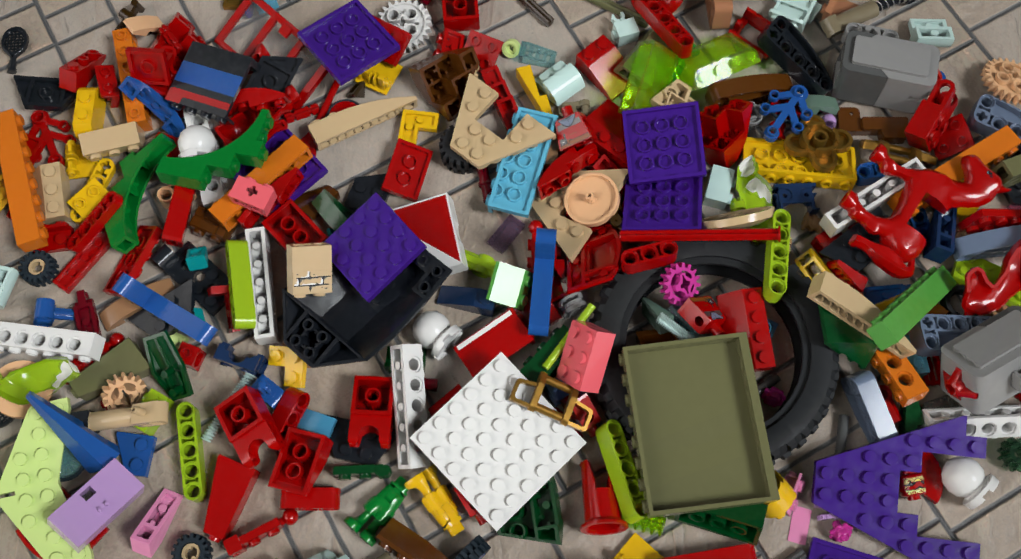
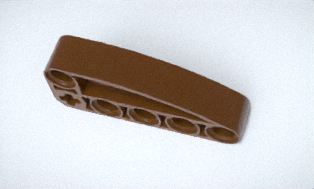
(747, 88)

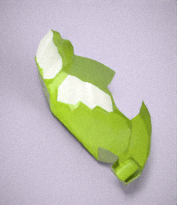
(753, 189)
(37, 377)

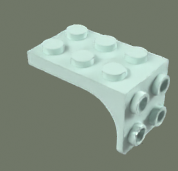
(794, 10)

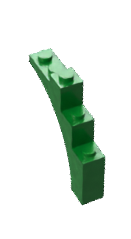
(225, 162)
(137, 172)

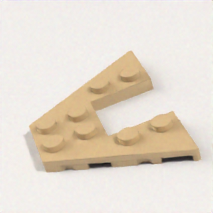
(478, 143)
(570, 234)

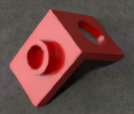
(557, 290)

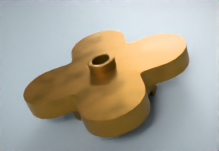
(818, 143)

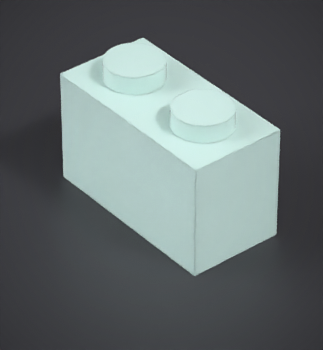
(718, 187)

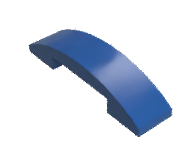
(155, 102)

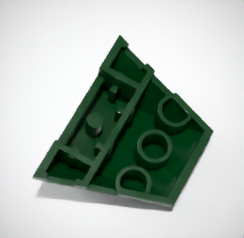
(846, 339)
(538, 518)

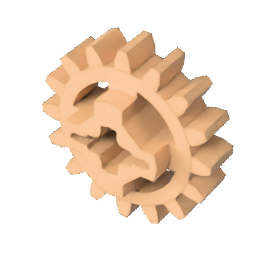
(133, 387)

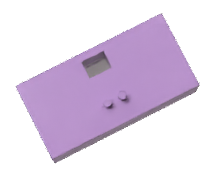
(95, 505)

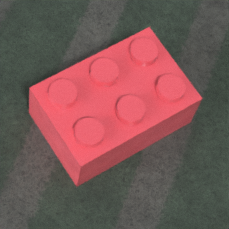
(585, 356)

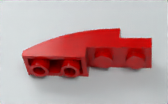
(259, 99)
(561, 170)

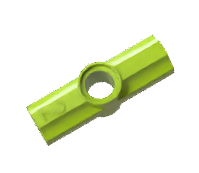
(480, 265)

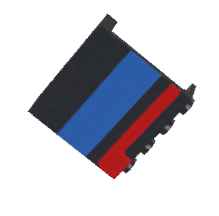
(209, 82)

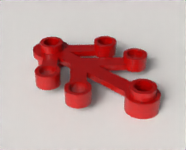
(40, 121)

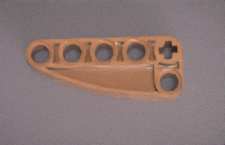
(719, 13)

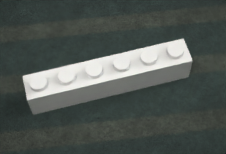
(871, 198)

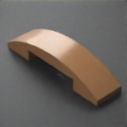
(123, 308)

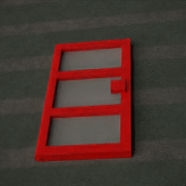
(260, 23)

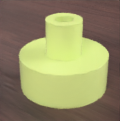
(511, 48)

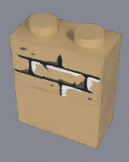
(309, 269)

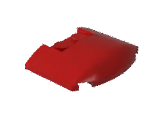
(596, 261)

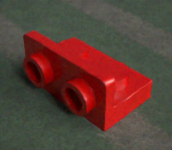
(448, 41)
(108, 84)
(58, 237)

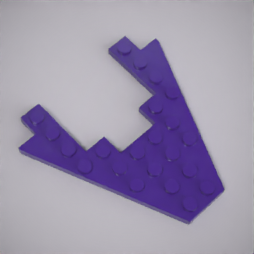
(865, 481)

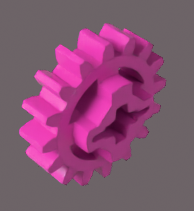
(681, 281)

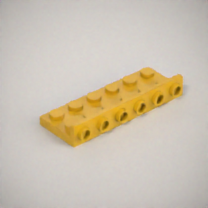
(783, 168)

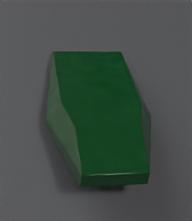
(167, 365)

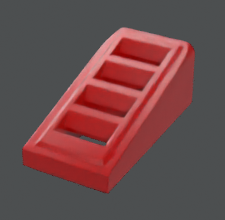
(847, 274)

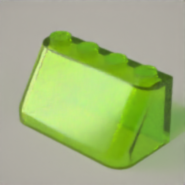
(715, 61)
(649, 75)

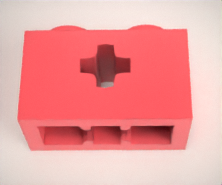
(260, 202)

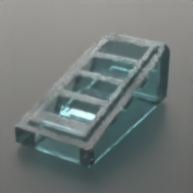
(532, 48)

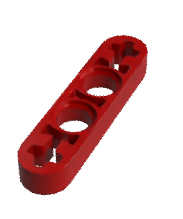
(83, 236)

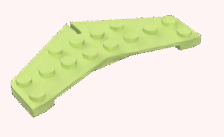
(35, 478)

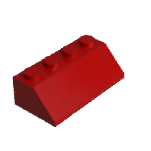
(747, 313)

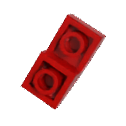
(560, 265)

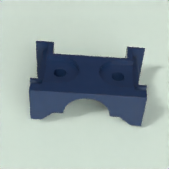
(795, 193)
(254, 365)

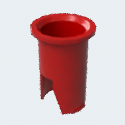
(600, 506)

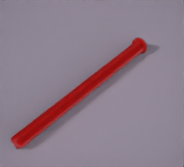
(701, 234)

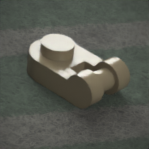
(578, 105)

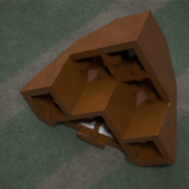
(444, 79)

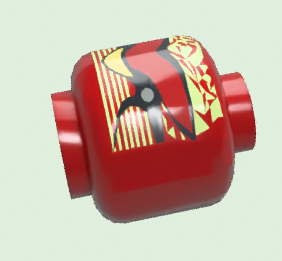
(911, 485)

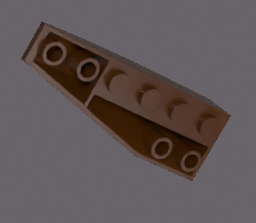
(406, 542)

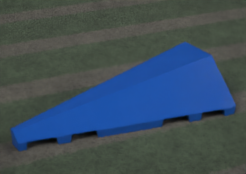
(87, 446)

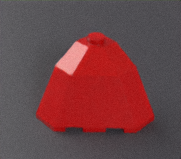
(185, 35)
(725, 131)

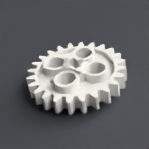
(404, 11)

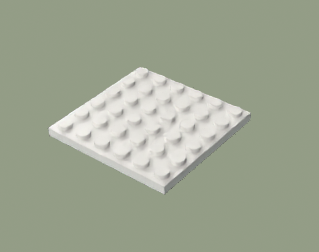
(495, 447)

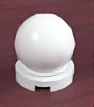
(196, 141)
(435, 333)
(967, 479)

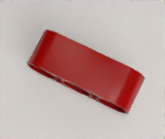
(656, 250)
(290, 409)
(317, 500)

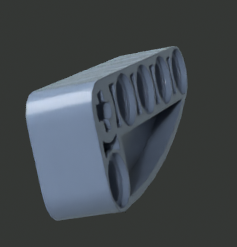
(991, 113)
(986, 243)
(939, 329)
(868, 405)

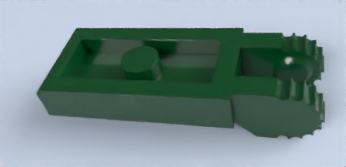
(364, 472)

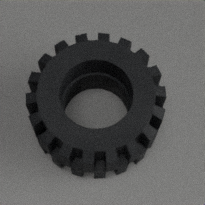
(450, 157)

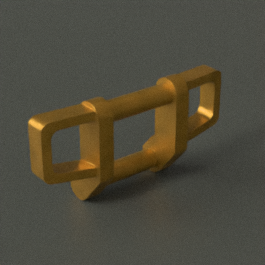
(910, 152)
(534, 405)

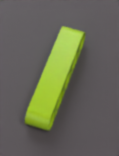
(774, 263)
(240, 284)
(196, 460)
(621, 470)

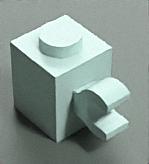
(624, 30)

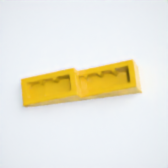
(527, 81)

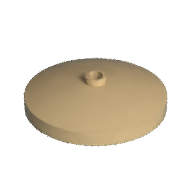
(738, 219)

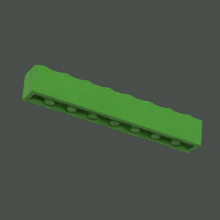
(910, 307)

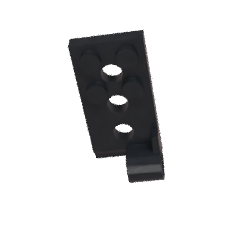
(173, 264)

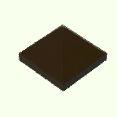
(357, 90)

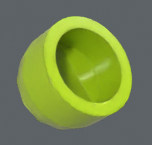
(737, 205)

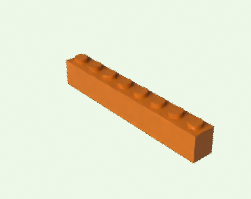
(989, 150)
(21, 184)

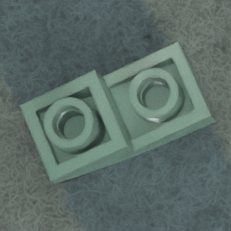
(821, 102)

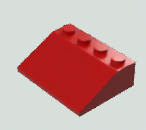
(610, 132)

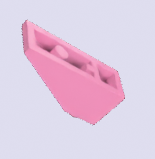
(155, 524)

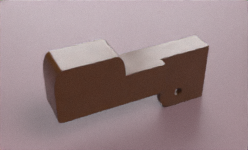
(885, 128)

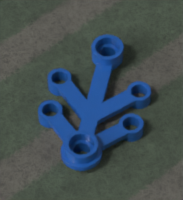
(786, 110)

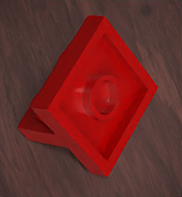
(150, 65)

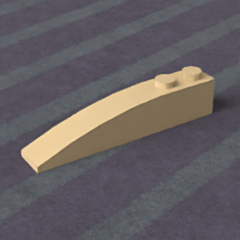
(356, 119)
(851, 307)

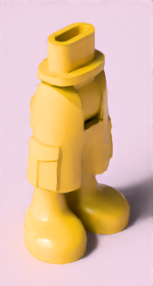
(437, 502)

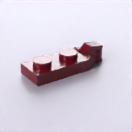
(86, 313)

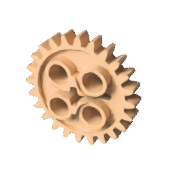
(1003, 79)

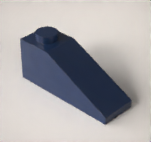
(941, 236)
(466, 299)

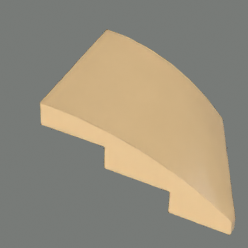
(674, 93)

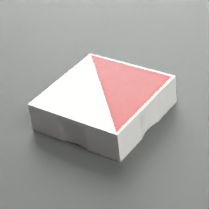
(437, 227)

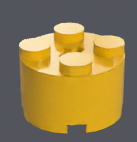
(787, 496)

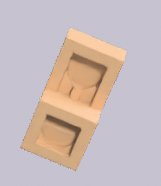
(143, 24)

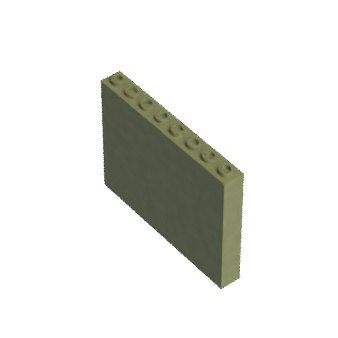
(697, 425)

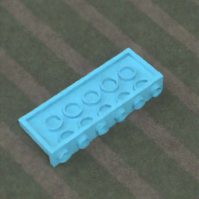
(519, 174)

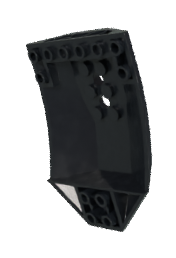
(346, 326)

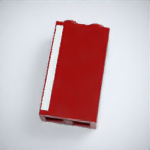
(503, 335)

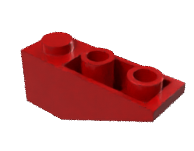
(79, 70)

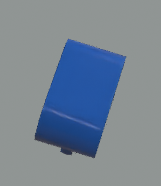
(46, 312)
(269, 390)

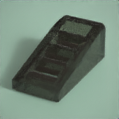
(941, 402)

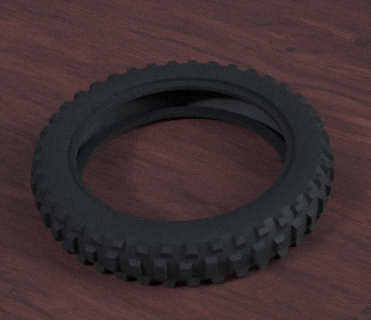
(743, 261)

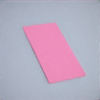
(799, 525)

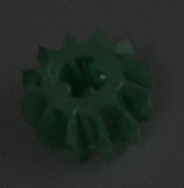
(1007, 451)

